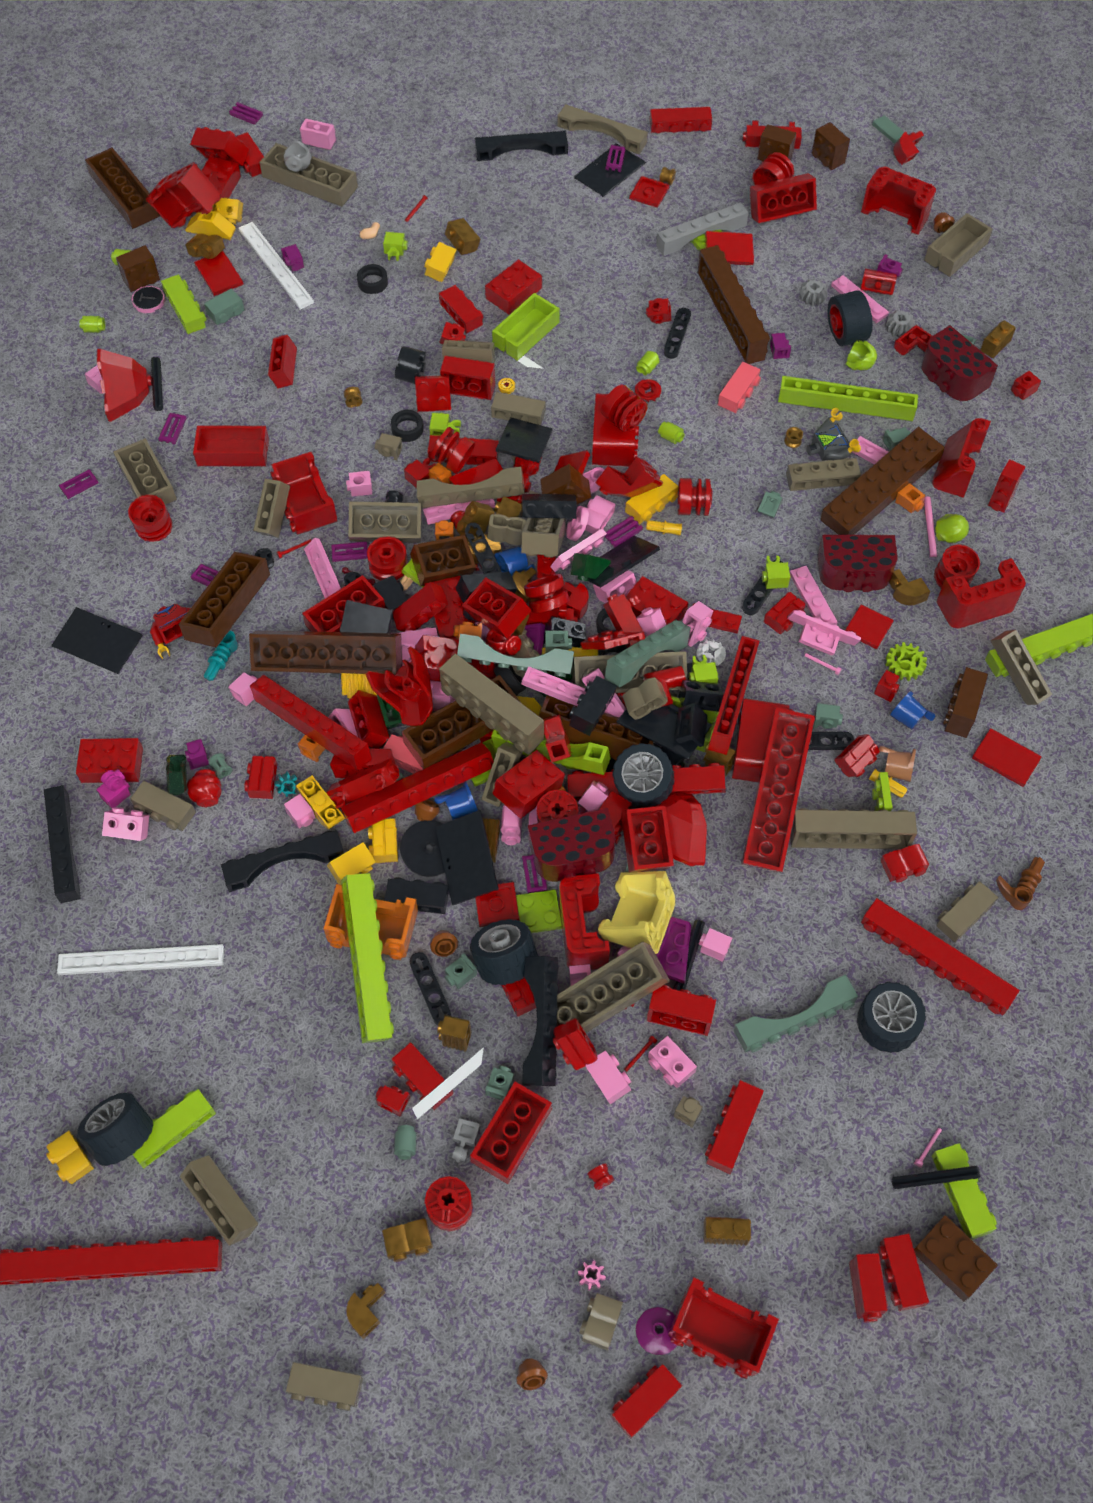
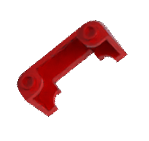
(956, 466)

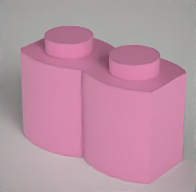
(599, 513)
(510, 827)

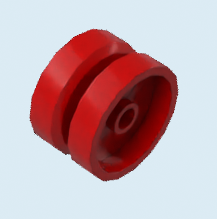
(387, 558)
(546, 593)

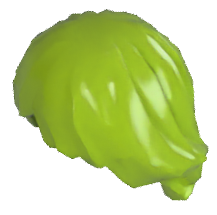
(861, 356)
(951, 528)

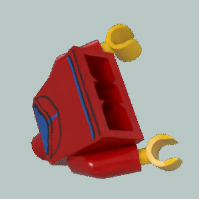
(166, 626)

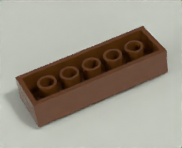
(121, 187)
(224, 599)
(447, 731)
(605, 733)

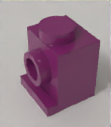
(292, 257)
(890, 266)
(780, 346)
(196, 754)

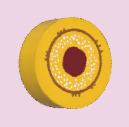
(506, 385)

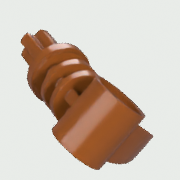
(1026, 886)

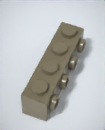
(822, 474)
(1021, 667)
(219, 1200)

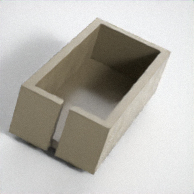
(958, 244)

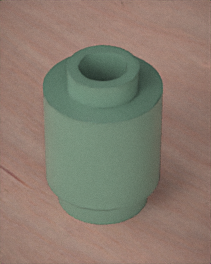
(405, 1142)

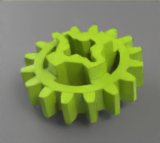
(906, 661)

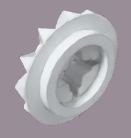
(719, 654)

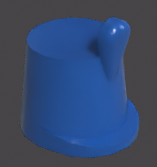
(512, 560)
(910, 712)
(458, 802)

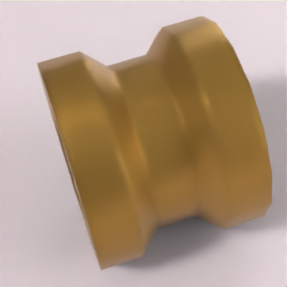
(667, 175)
(353, 397)
(793, 437)

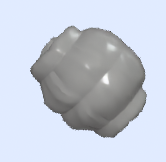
(297, 156)

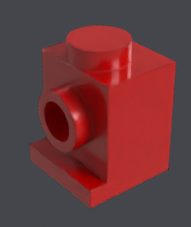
(887, 686)
(392, 1099)

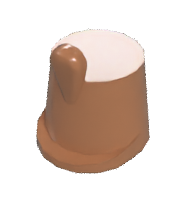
(899, 764)

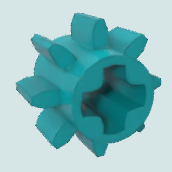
(282, 787)

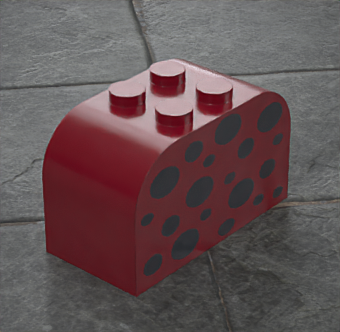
(957, 365)
(857, 561)
(573, 845)

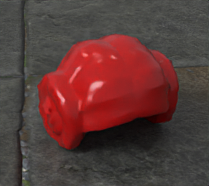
(503, 645)
(204, 788)

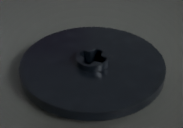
(413, 849)

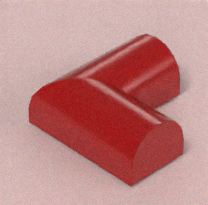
(914, 337)
(669, 679)

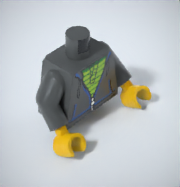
(831, 441)

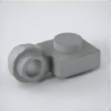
(466, 1134)

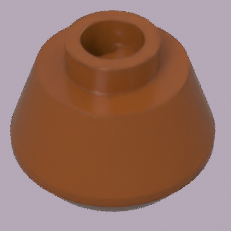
(943, 222)
(426, 810)
(443, 943)
(531, 1374)

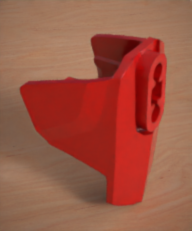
(407, 690)

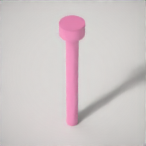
(837, 670)
(919, 1162)

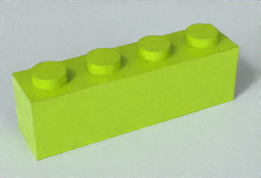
(184, 304)
(174, 1126)
(965, 1195)

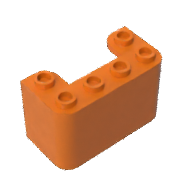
(395, 922)

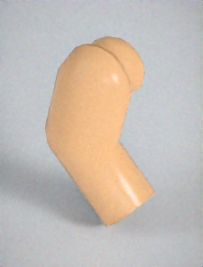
(369, 233)

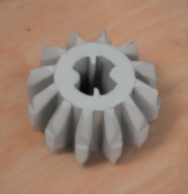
(813, 292)
(899, 322)

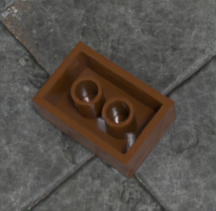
(442, 559)
(965, 702)
(954, 1258)

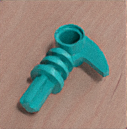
(221, 655)

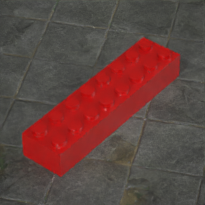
(778, 790)

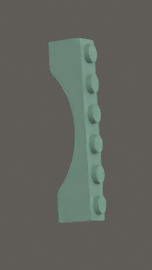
(474, 647)
(625, 665)
(757, 1031)

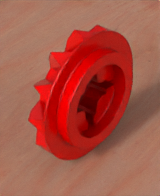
(646, 384)

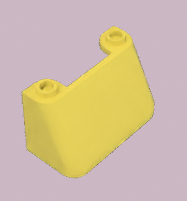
(642, 910)

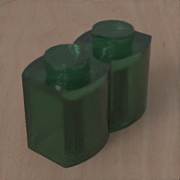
(176, 774)

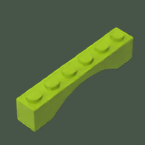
(584, 756)

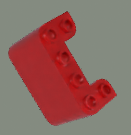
(182, 194)
(899, 195)
(610, 443)
(307, 501)
(972, 605)
(752, 738)
(577, 897)
(722, 1330)

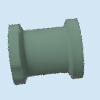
(216, 765)

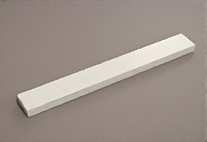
(276, 265)
(140, 959)

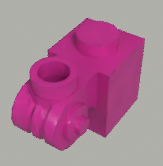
(114, 788)

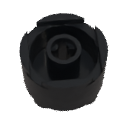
(410, 364)

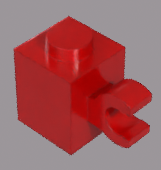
(417, 471)

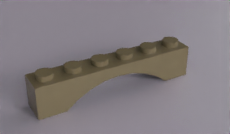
(577, 119)
(504, 484)

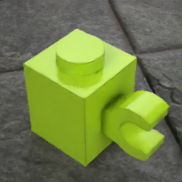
(394, 244)
(441, 422)
(776, 574)
(703, 671)

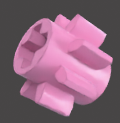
(592, 1268)

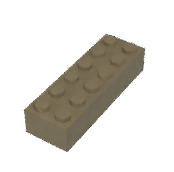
(318, 179)
(586, 664)
(491, 704)
(853, 829)
(612, 988)

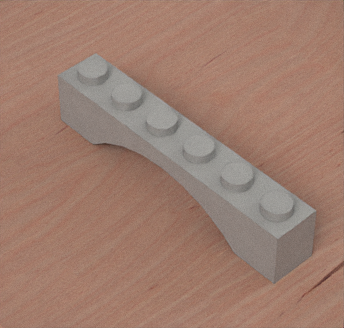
(676, 237)

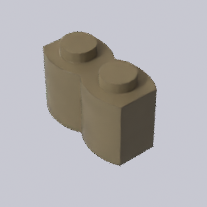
(506, 529)
(645, 698)
(601, 1322)

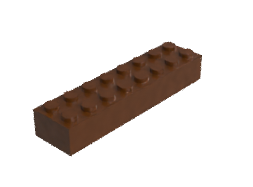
(733, 305)
(882, 482)
(325, 652)

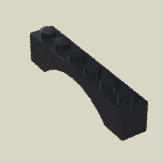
(493, 146)
(62, 858)
(243, 871)
(540, 1064)

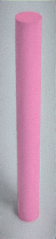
(930, 527)

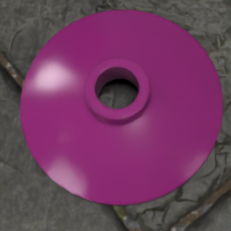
(645, 1331)

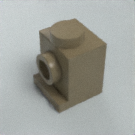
(389, 445)
(688, 1111)

